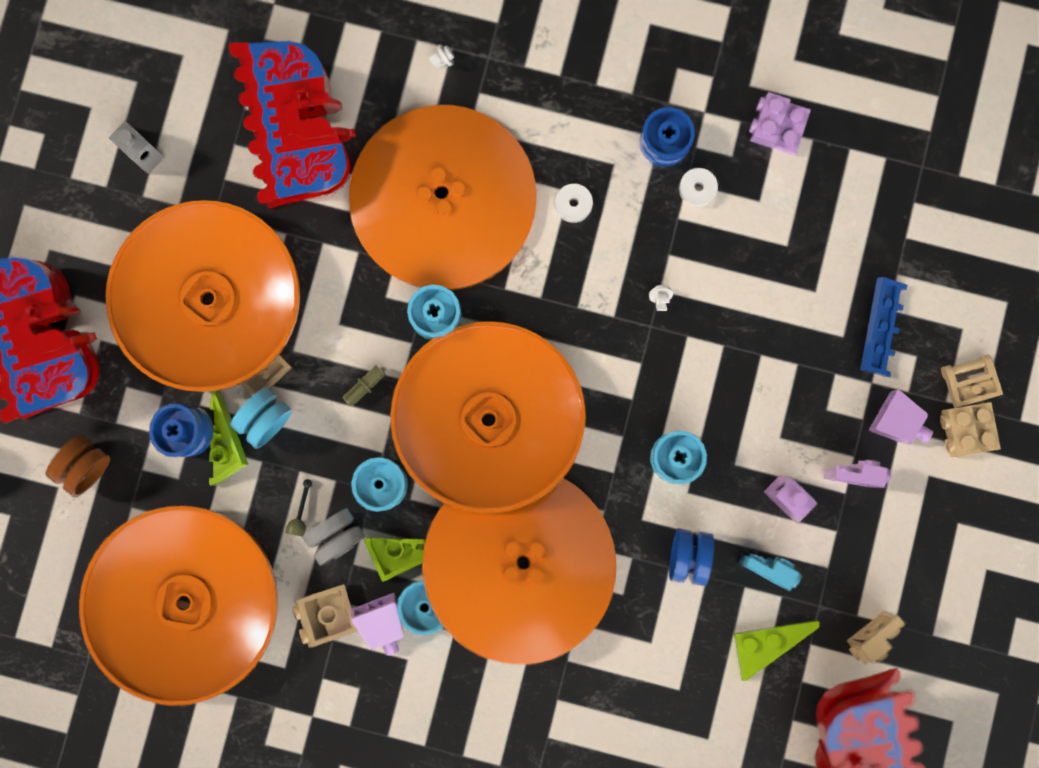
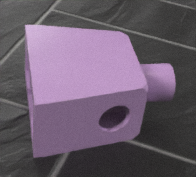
(901, 420)
(790, 498)
(379, 623)

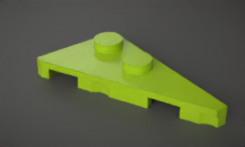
(225, 446)
(394, 555)
(763, 646)

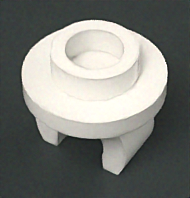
(443, 57)
(661, 295)

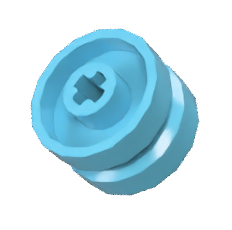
(427, 300)
(261, 417)
(692, 457)
(365, 484)
(410, 613)

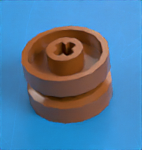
(77, 466)

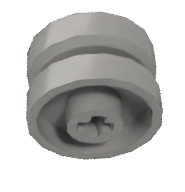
(334, 537)

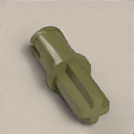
(363, 386)

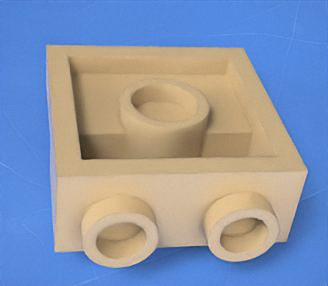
(970, 430)
(324, 616)
(870, 642)

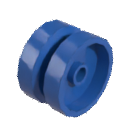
(669, 123)
(181, 430)
(691, 557)

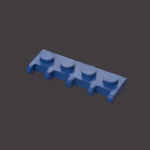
(882, 326)

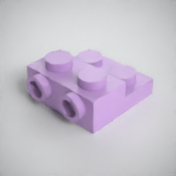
(779, 123)
(865, 473)

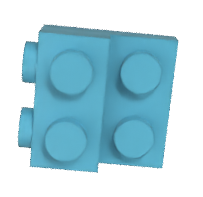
(777, 571)

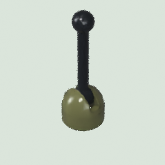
(297, 526)

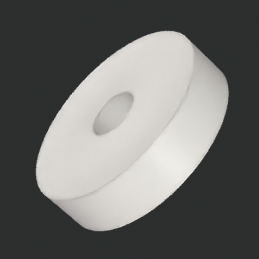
(573, 192)
(691, 195)

